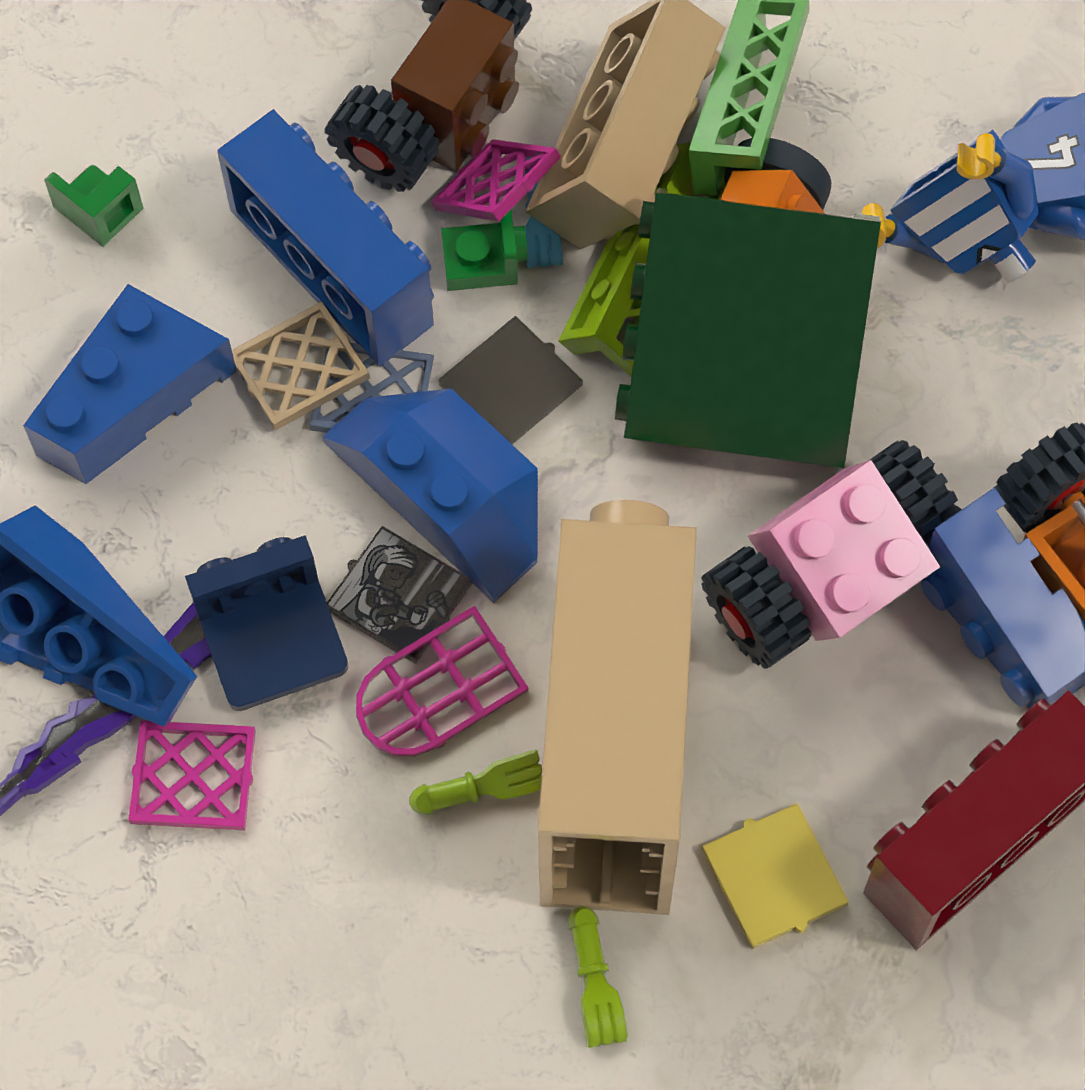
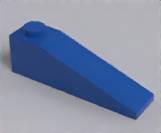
(80, 624)

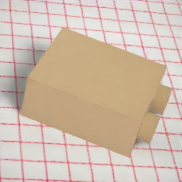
(616, 711)

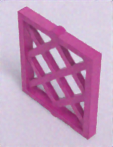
(541, 162)
(195, 731)

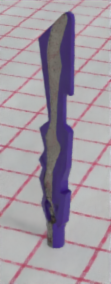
(88, 724)

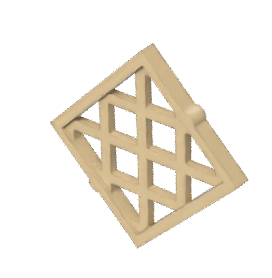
(314, 398)

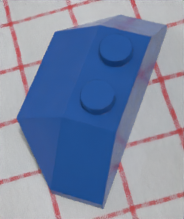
(448, 480)

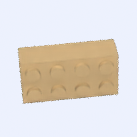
(627, 121)

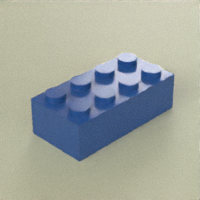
(328, 236)

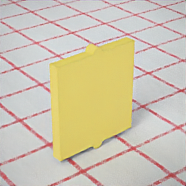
(774, 876)

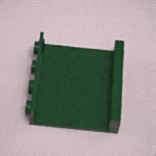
(748, 328)

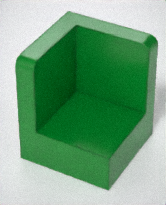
(96, 201)

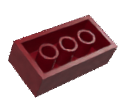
(983, 824)

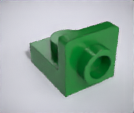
(483, 254)

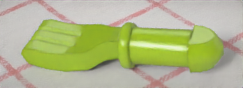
(501, 779)
(599, 1002)

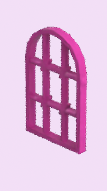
(445, 664)

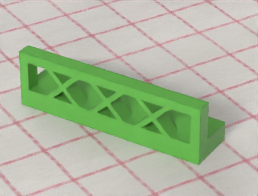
(731, 84)

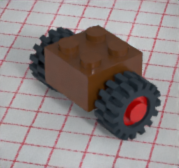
(440, 95)

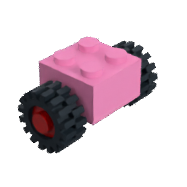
(833, 555)

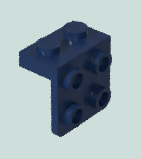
(267, 622)

